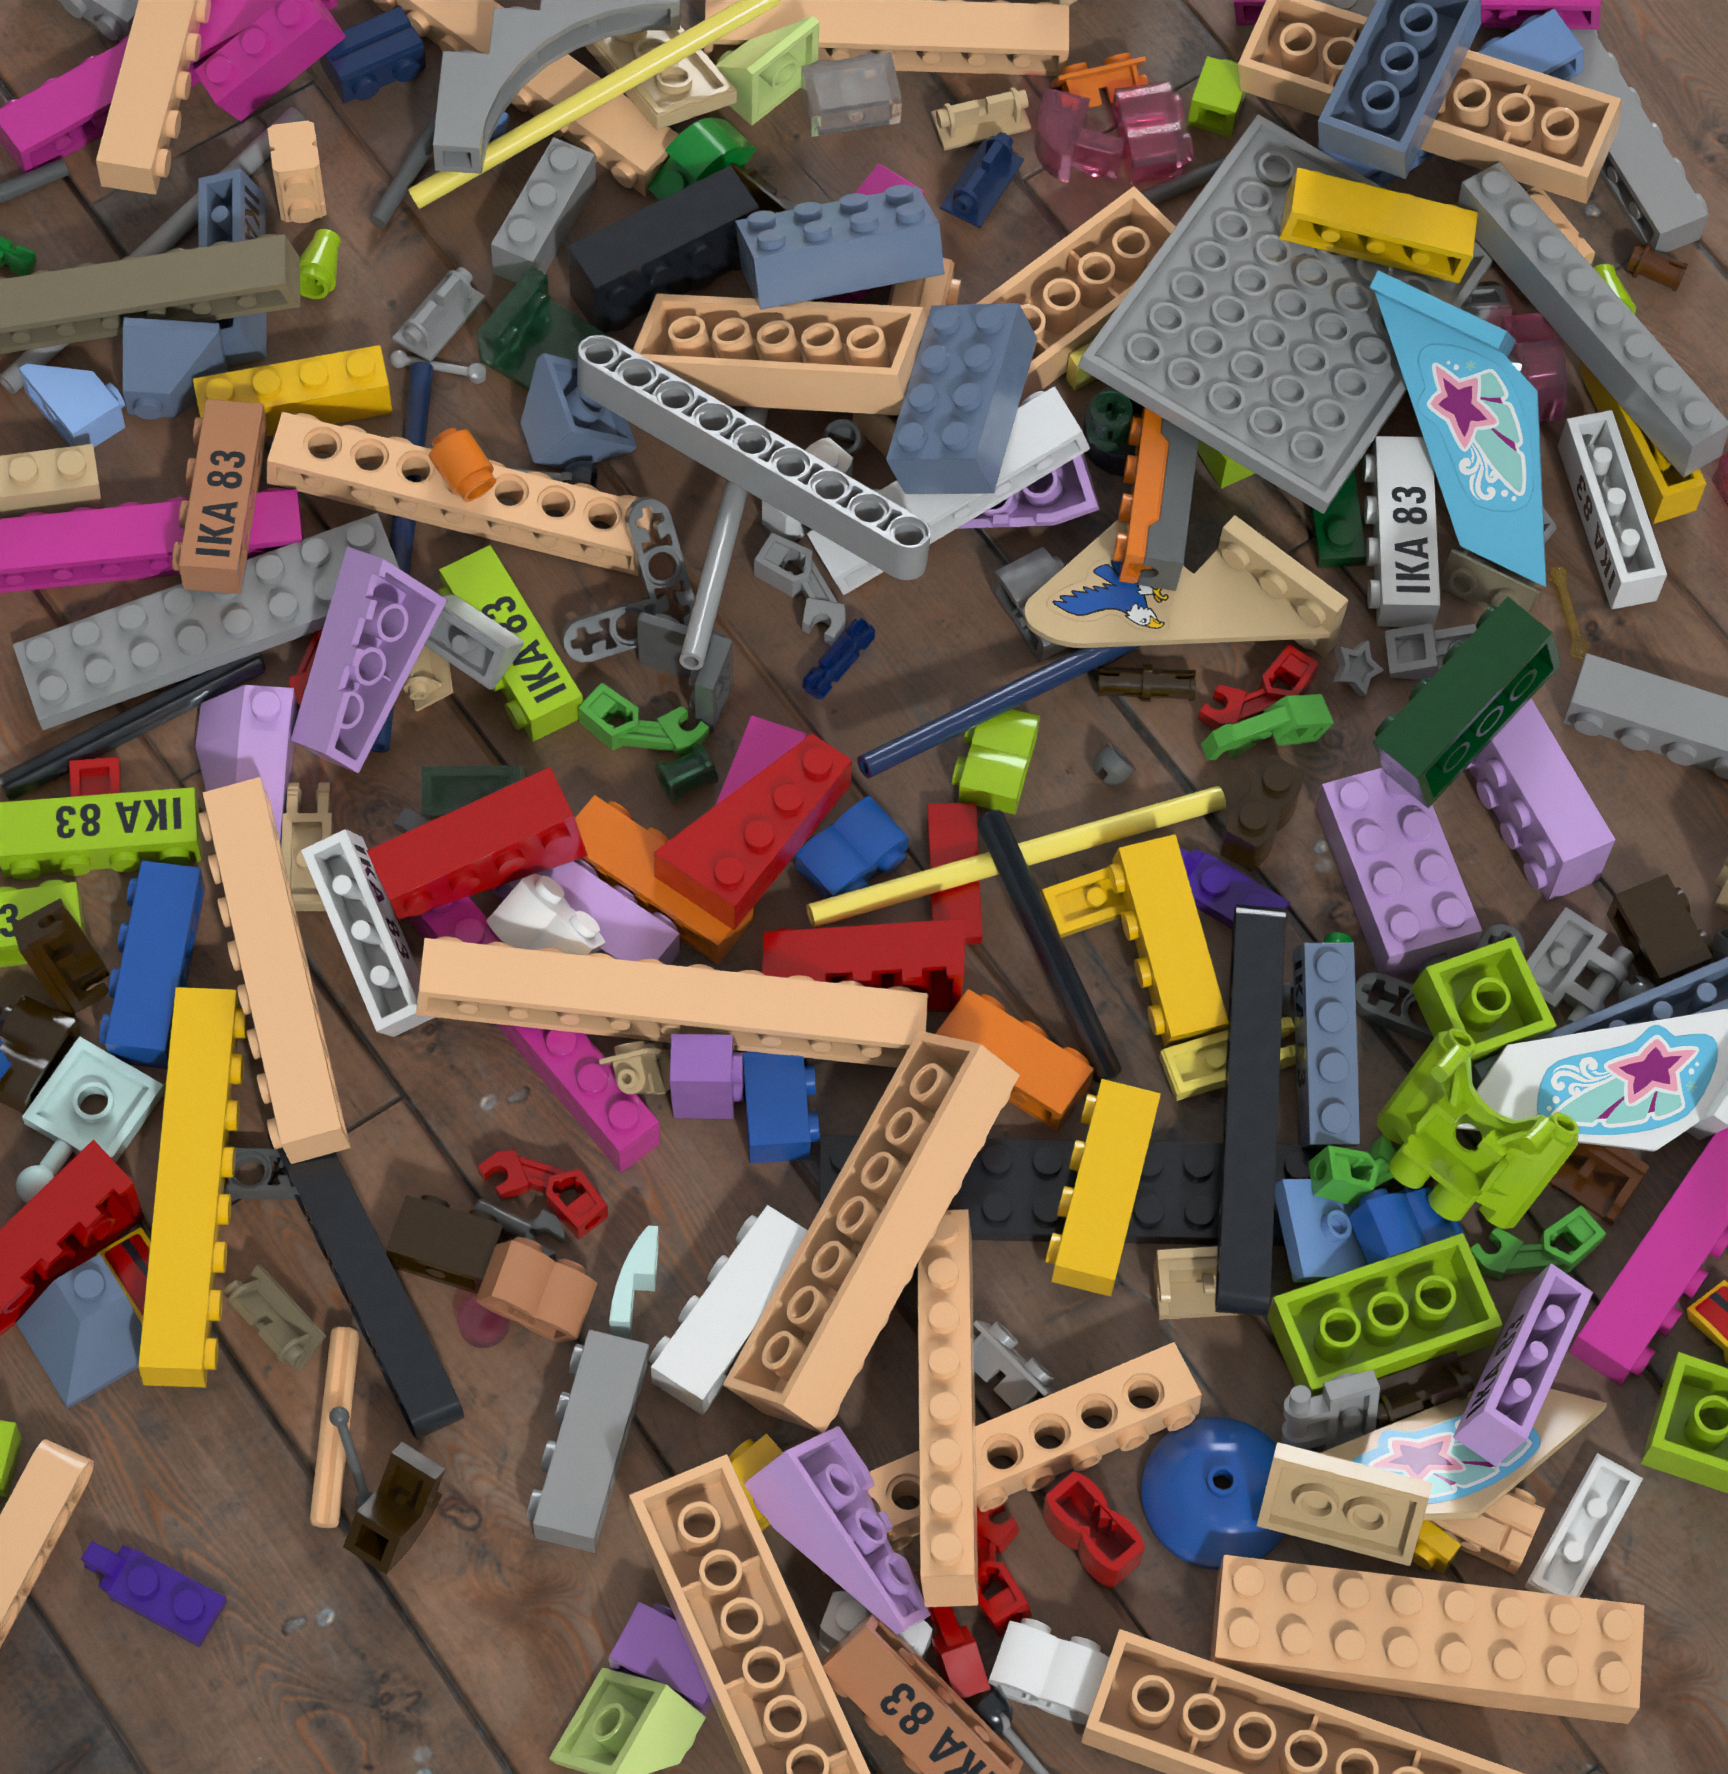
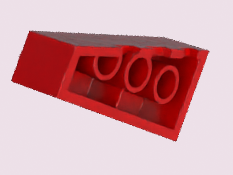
(752, 835)
(479, 846)
(908, 954)
(63, 1227)

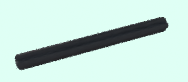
(129, 725)
(1048, 945)

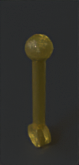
(1579, 645)

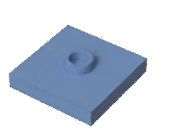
(1316, 1232)

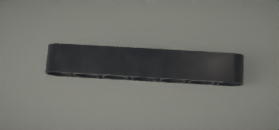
(374, 1293)

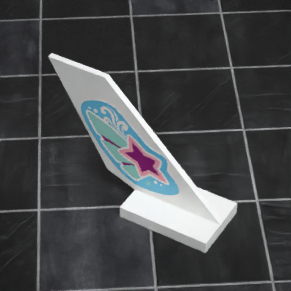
(1620, 1083)

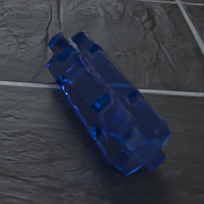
(838, 658)

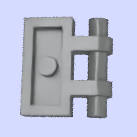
(1562, 957)
(1336, 1416)

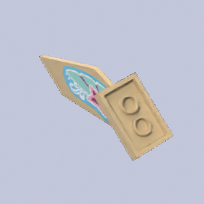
(1387, 1482)

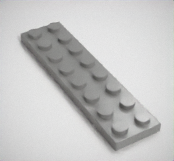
(189, 630)

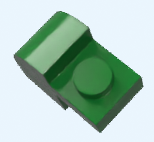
(698, 153)

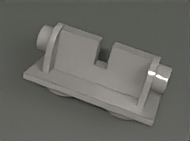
(440, 315)
(996, 1352)

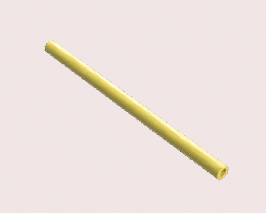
(597, 95)
(1033, 850)

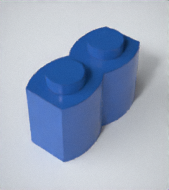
(853, 850)
(1398, 1223)

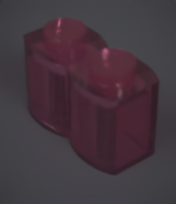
(1152, 133)

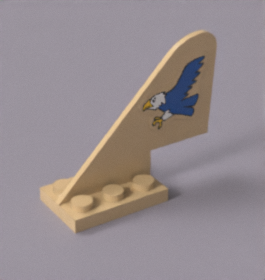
(1236, 596)

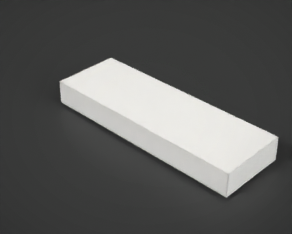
(1584, 1529)

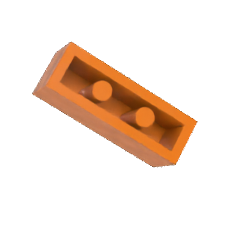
(1049, 1078)

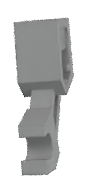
(820, 601)

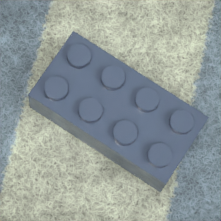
(1397, 81)
(839, 246)
(962, 399)

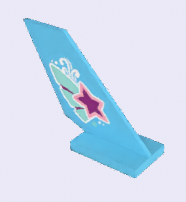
(1475, 423)

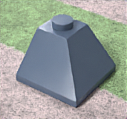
(162, 362)
(565, 423)
(83, 1331)

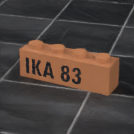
(222, 496)
(913, 1705)

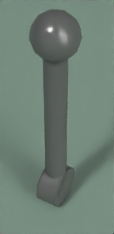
(340, 1417)

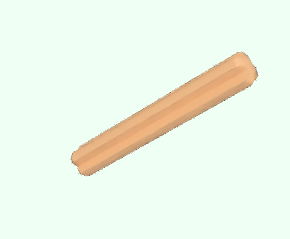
(330, 1452)

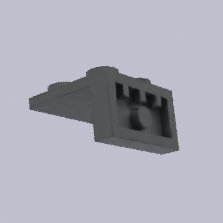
(660, 648)

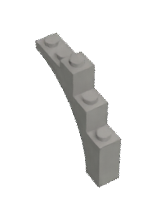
(523, 43)

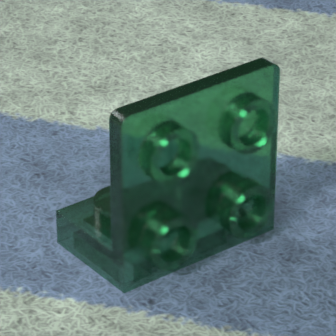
(527, 327)

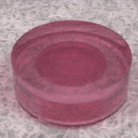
(481, 1326)

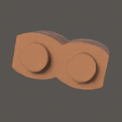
(536, 1290)

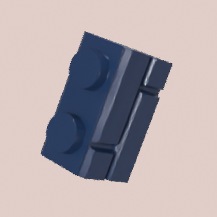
(374, 56)

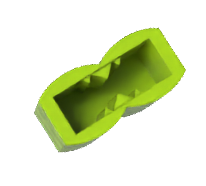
(997, 761)

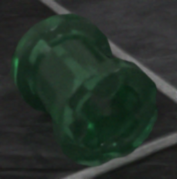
(1100, 420)
(686, 773)

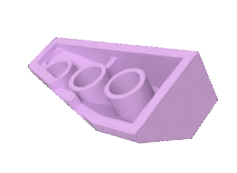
(1047, 502)
(247, 738)
(824, 1509)

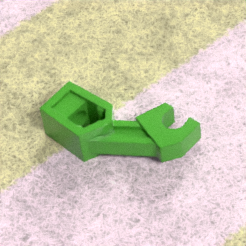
(1289, 720)
(664, 734)
(1350, 1174)
(1515, 1258)

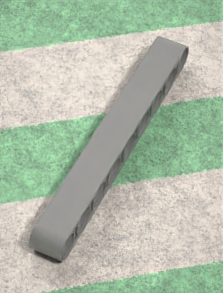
(753, 457)

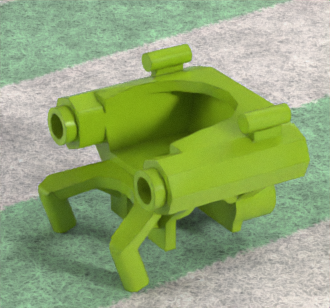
(1511, 1160)

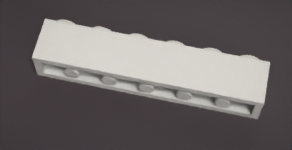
(1039, 443)

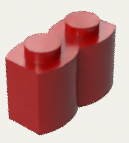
(1082, 1521)

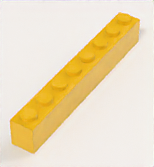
(190, 1189)

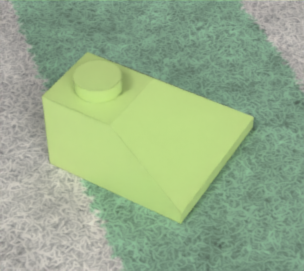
(770, 67)
(628, 1727)

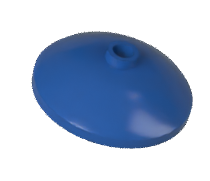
(1187, 1508)

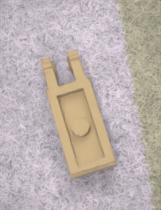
(302, 831)

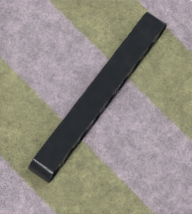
(1250, 1111)

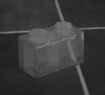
(851, 93)

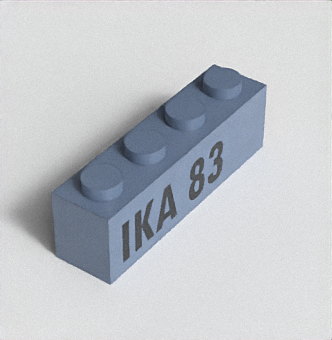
(234, 211)
(1326, 1045)

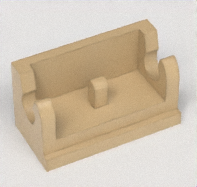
(1186, 1283)

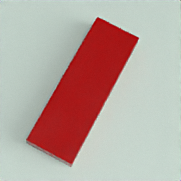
(951, 839)

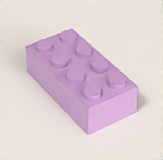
(1542, 806)
(1397, 872)

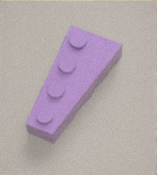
(363, 657)

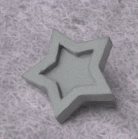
(1356, 667)

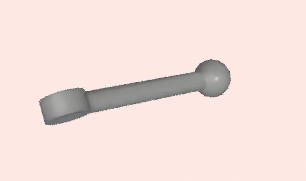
(475, 372)

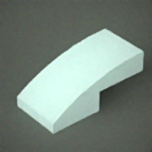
(636, 1274)

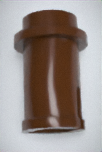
(1656, 266)

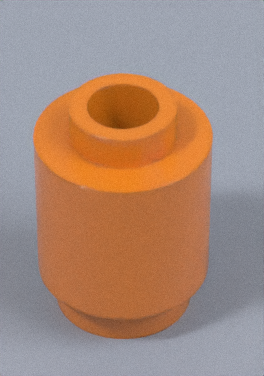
(462, 464)

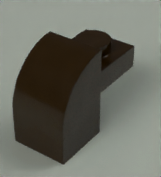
(397, 1510)

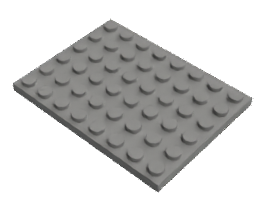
(1263, 338)

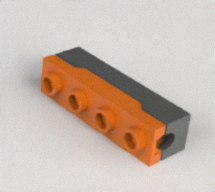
(1157, 503)

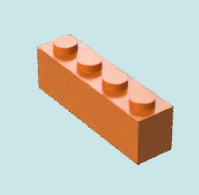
(625, 857)

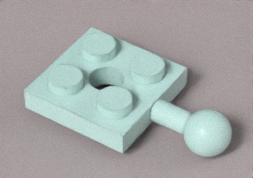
(58, 1113)

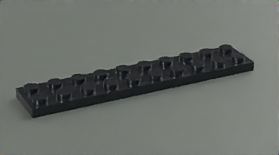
(1019, 1185)

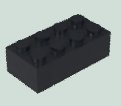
(659, 250)

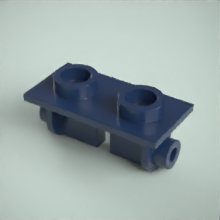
(983, 180)

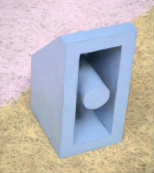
(75, 402)

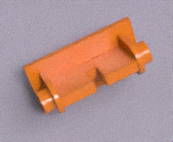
(1117, 73)

